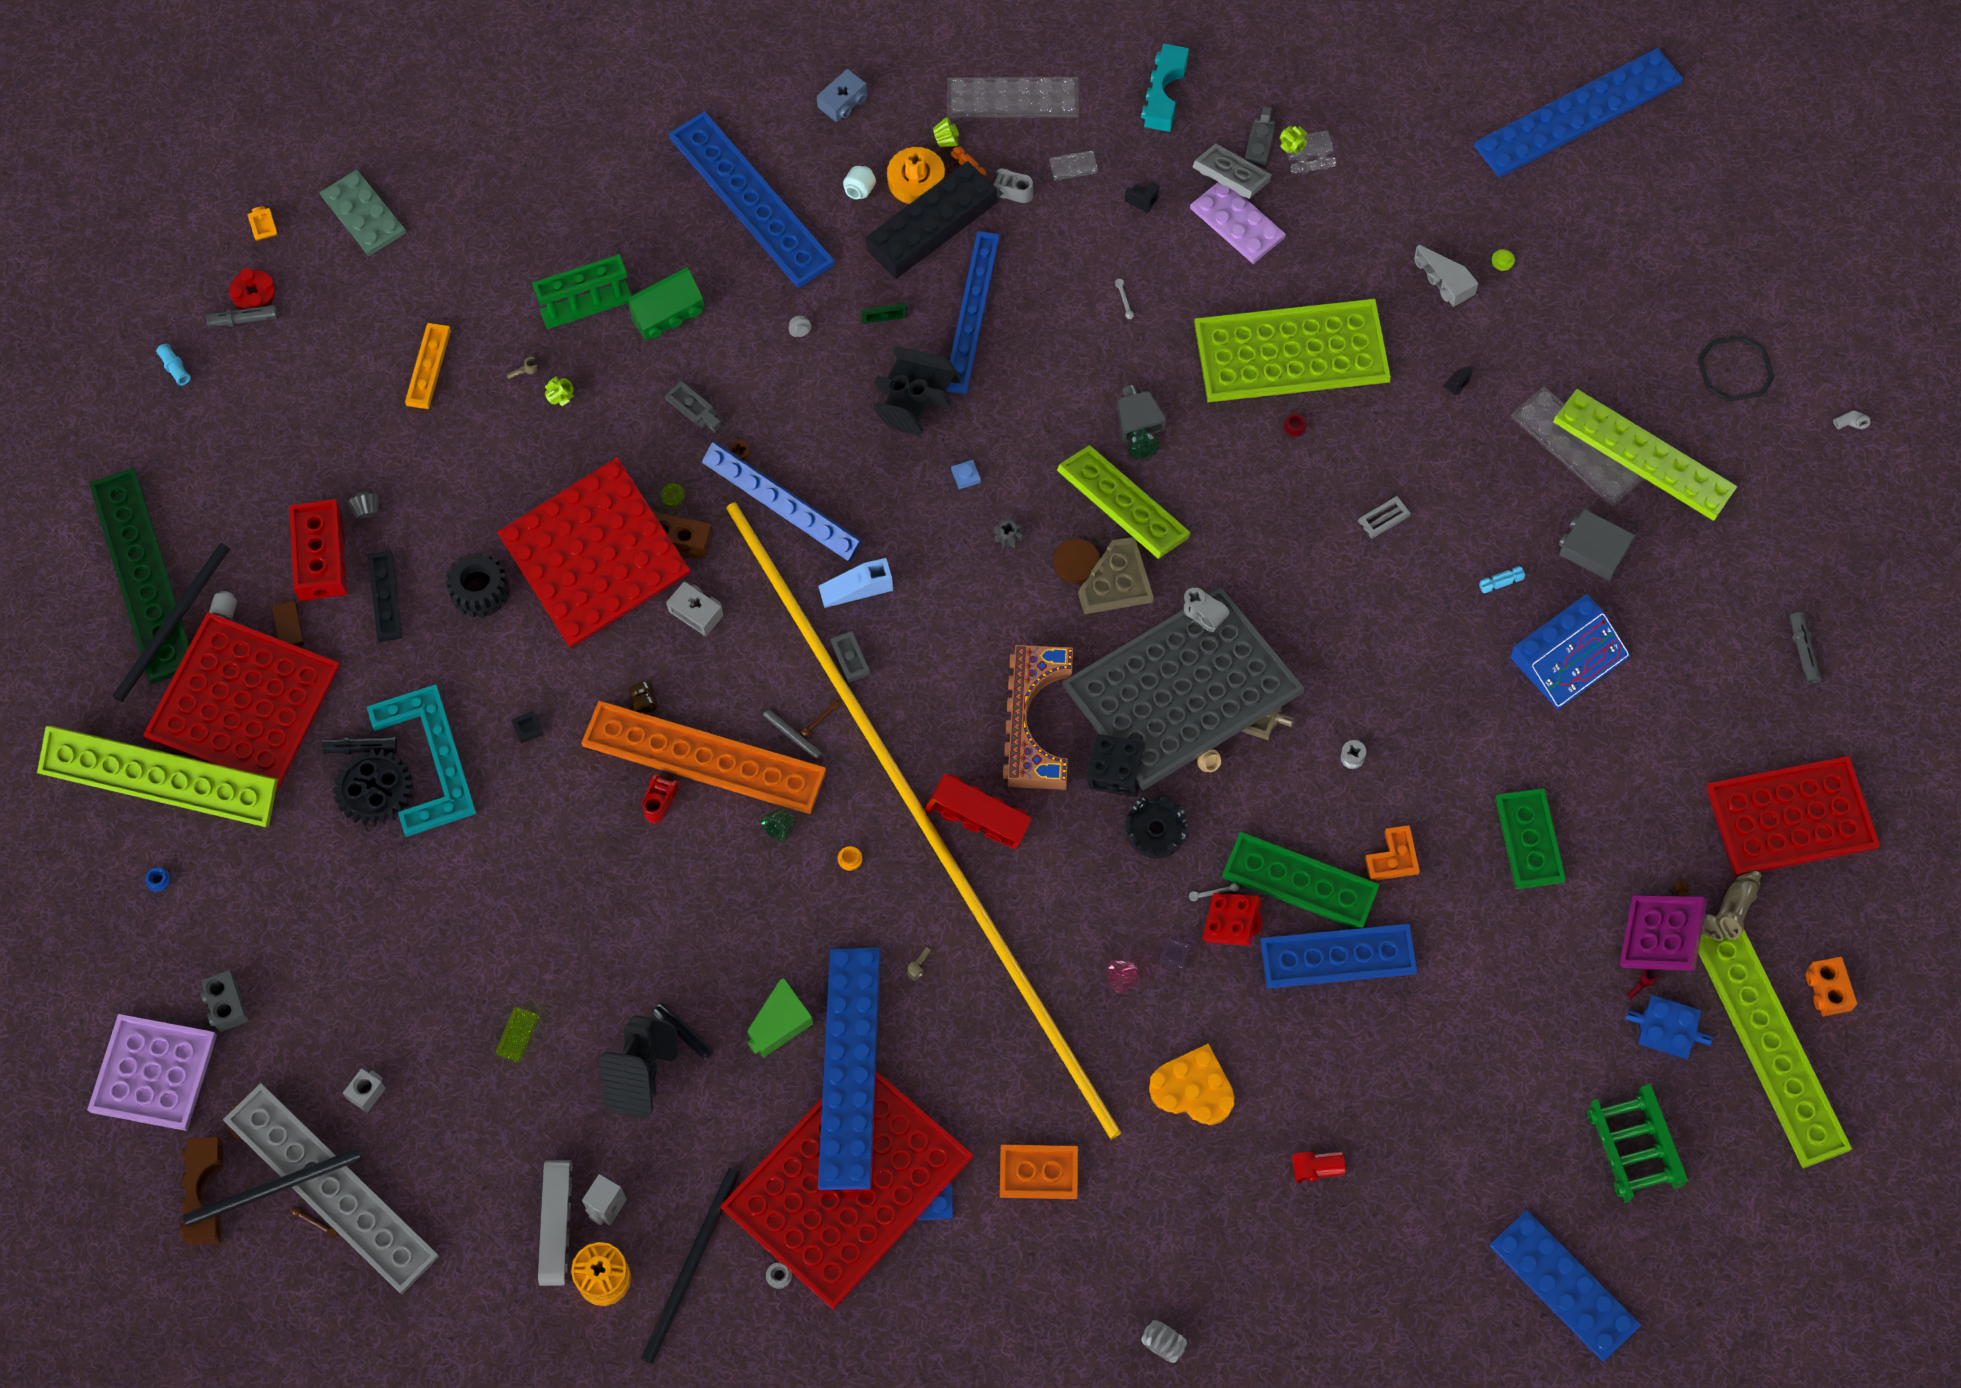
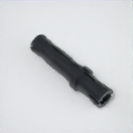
(330, 745)

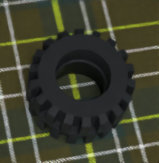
(480, 601)

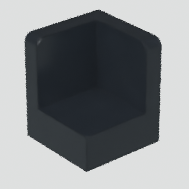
(1142, 197)

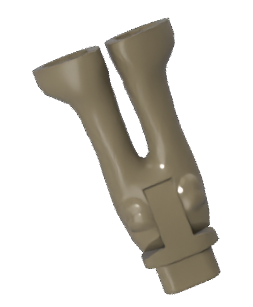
(1733, 908)

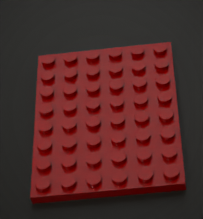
(841, 1234)

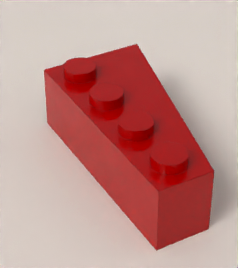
(978, 811)

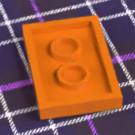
(1038, 1171)

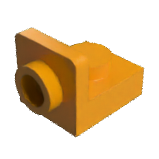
(262, 223)

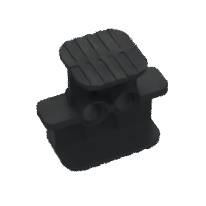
(913, 386)
(631, 1076)

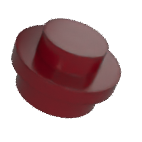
(1295, 425)

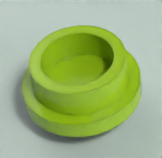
(1503, 260)

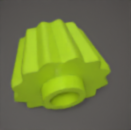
(946, 133)

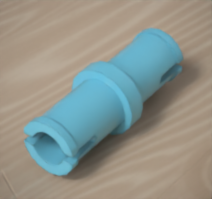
(173, 364)

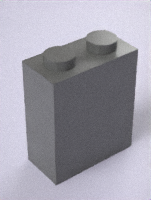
(1596, 544)

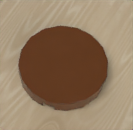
(1075, 560)

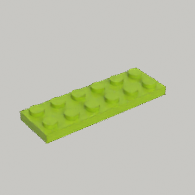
(1123, 501)

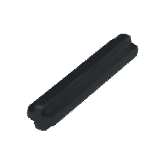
(688, 1035)

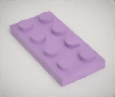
(1238, 221)

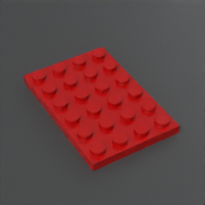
(1792, 816)

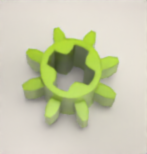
(1293, 139)
(559, 391)

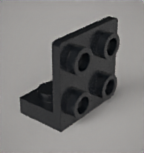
(1115, 765)

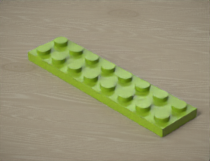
(1645, 454)

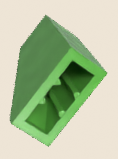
(778, 1020)

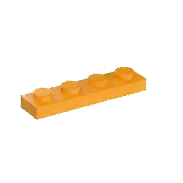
(428, 366)

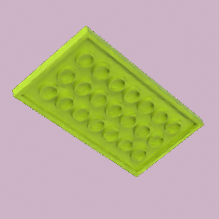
(1291, 350)

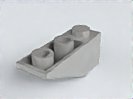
(1451, 278)

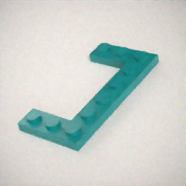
(457, 800)

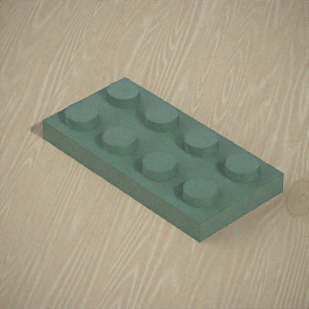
(362, 212)

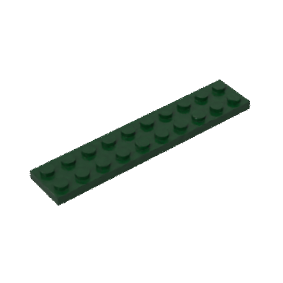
(139, 568)

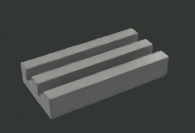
(1369, 527)

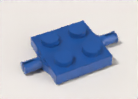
(1669, 1027)

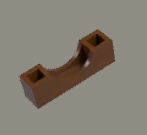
(202, 1159)

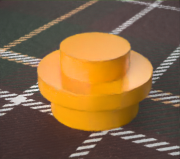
(849, 858)

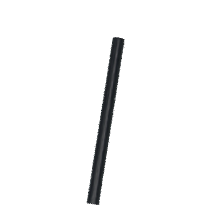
(272, 1187)

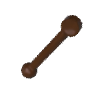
(834, 705)
(331, 1232)

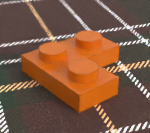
(1399, 859)

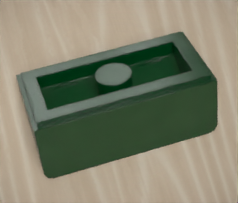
(884, 313)

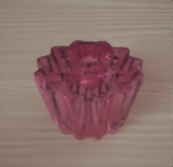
(1122, 975)

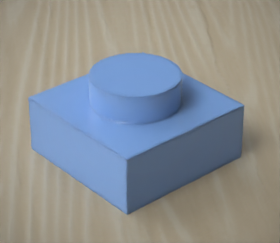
(965, 474)

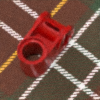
(660, 794)

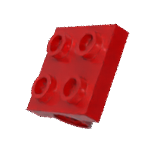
(1233, 919)

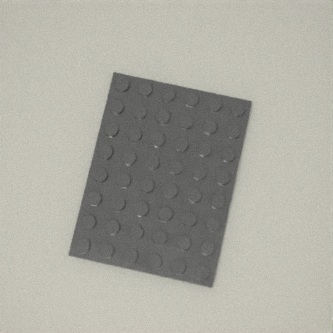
(1183, 688)

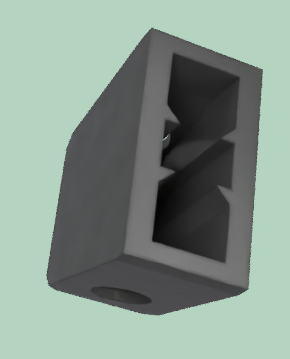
(1138, 412)

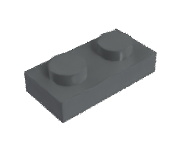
(850, 657)

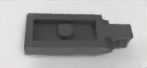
(1260, 138)
(693, 407)

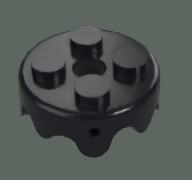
(1161, 812)

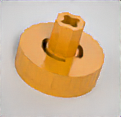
(915, 165)

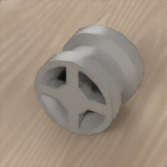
(1353, 760)

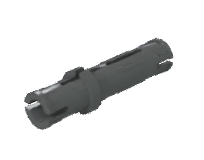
(232, 317)
(1802, 638)

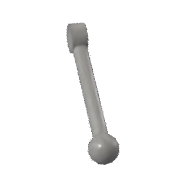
(1119, 283)
(1194, 896)

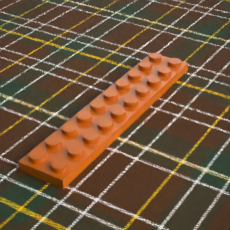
(704, 757)

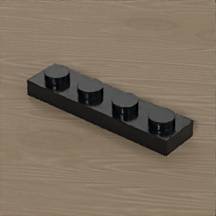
(385, 596)

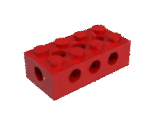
(317, 550)

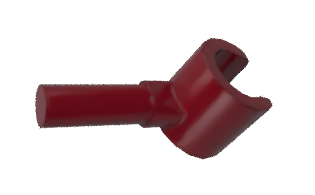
(1644, 981)

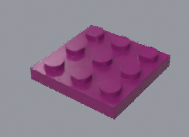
(1663, 932)

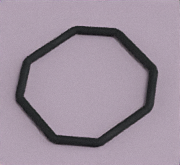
(1740, 397)

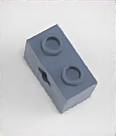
(842, 95)

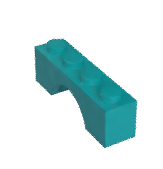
(1171, 66)

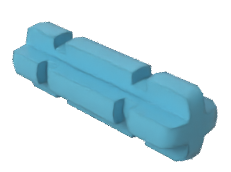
(1502, 579)

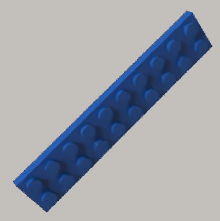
(1578, 112)
(751, 200)
(850, 1069)

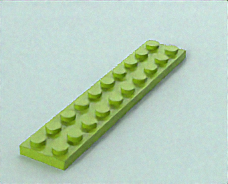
(157, 776)
(1773, 1049)

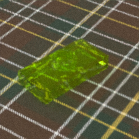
(517, 1034)

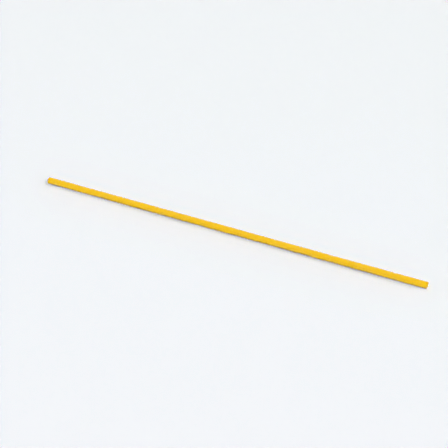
(926, 825)

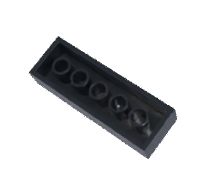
(931, 219)

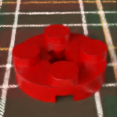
(248, 279)

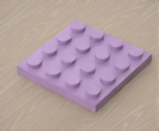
(152, 1072)

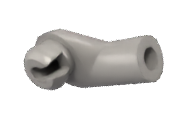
(1852, 419)

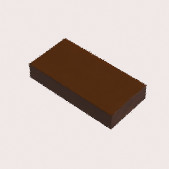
(288, 623)

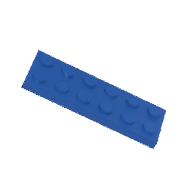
(1338, 956)
(1565, 1286)

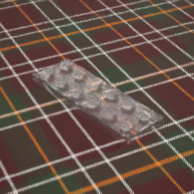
(1013, 97)
(1594, 468)

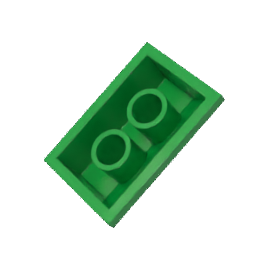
(666, 304)

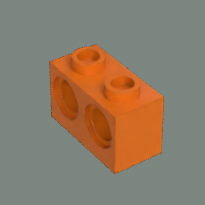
(1837, 986)

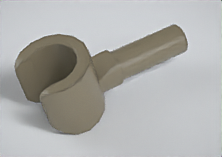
(525, 369)
(914, 969)

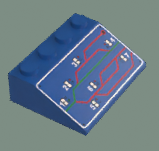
(1570, 652)

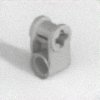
(1011, 186)
(1204, 609)

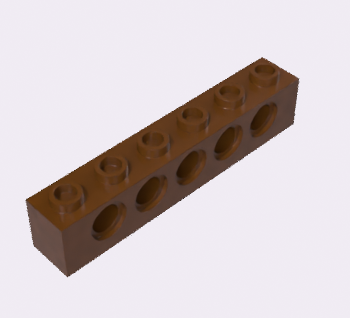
(677, 528)

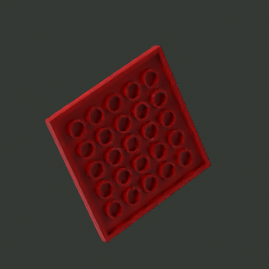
(594, 552)
(241, 699)

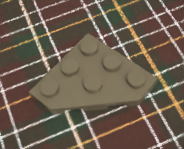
(1116, 579)

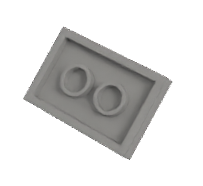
(1232, 171)

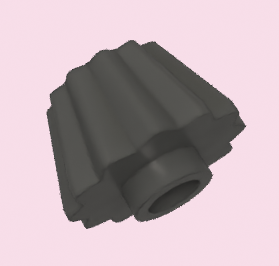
(364, 505)

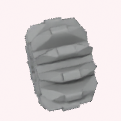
(1164, 1341)

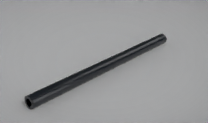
(170, 623)
(689, 1267)

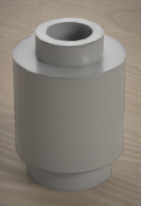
(223, 605)

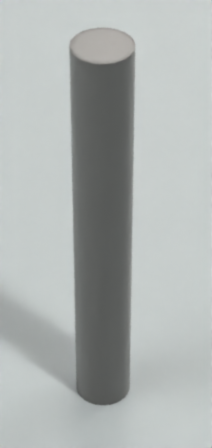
(792, 734)

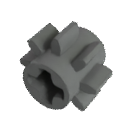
(1003, 536)

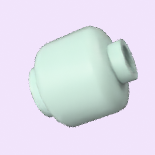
(859, 182)

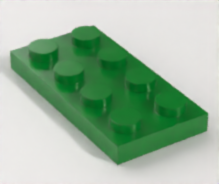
(1530, 839)

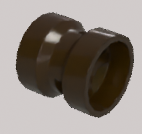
(643, 698)

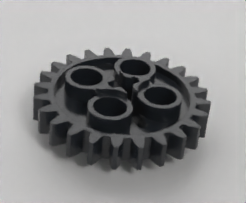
(362, 805)

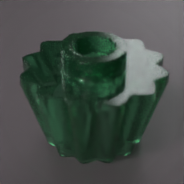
(1142, 444)
(778, 824)

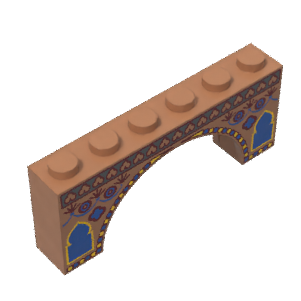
(1028, 763)

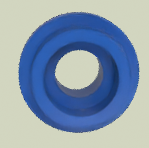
(153, 874)

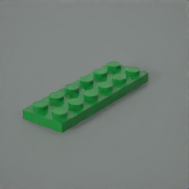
(1300, 881)

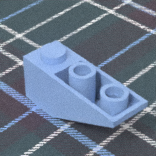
(858, 583)

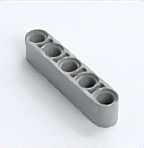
(554, 1218)

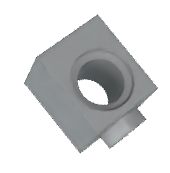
(364, 1100)

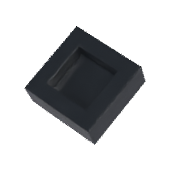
(527, 727)

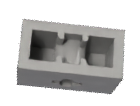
(702, 618)
(604, 1200)

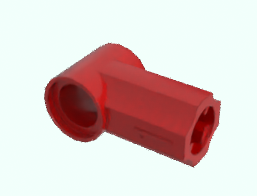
(1311, 1166)

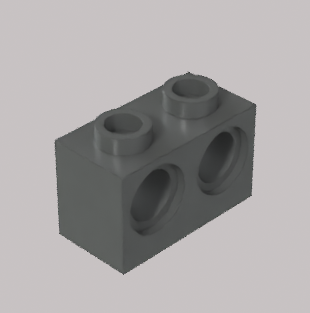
(228, 999)

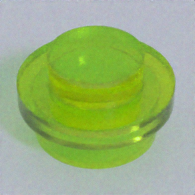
(672, 494)

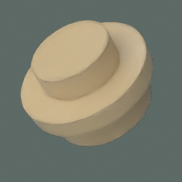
(1209, 761)

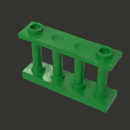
(580, 280)
(1655, 1125)

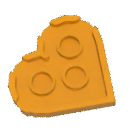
(1193, 1085)

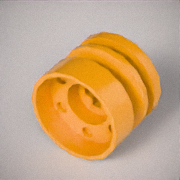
(608, 1286)

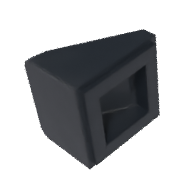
(1458, 380)

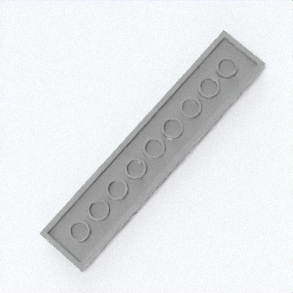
(336, 1196)

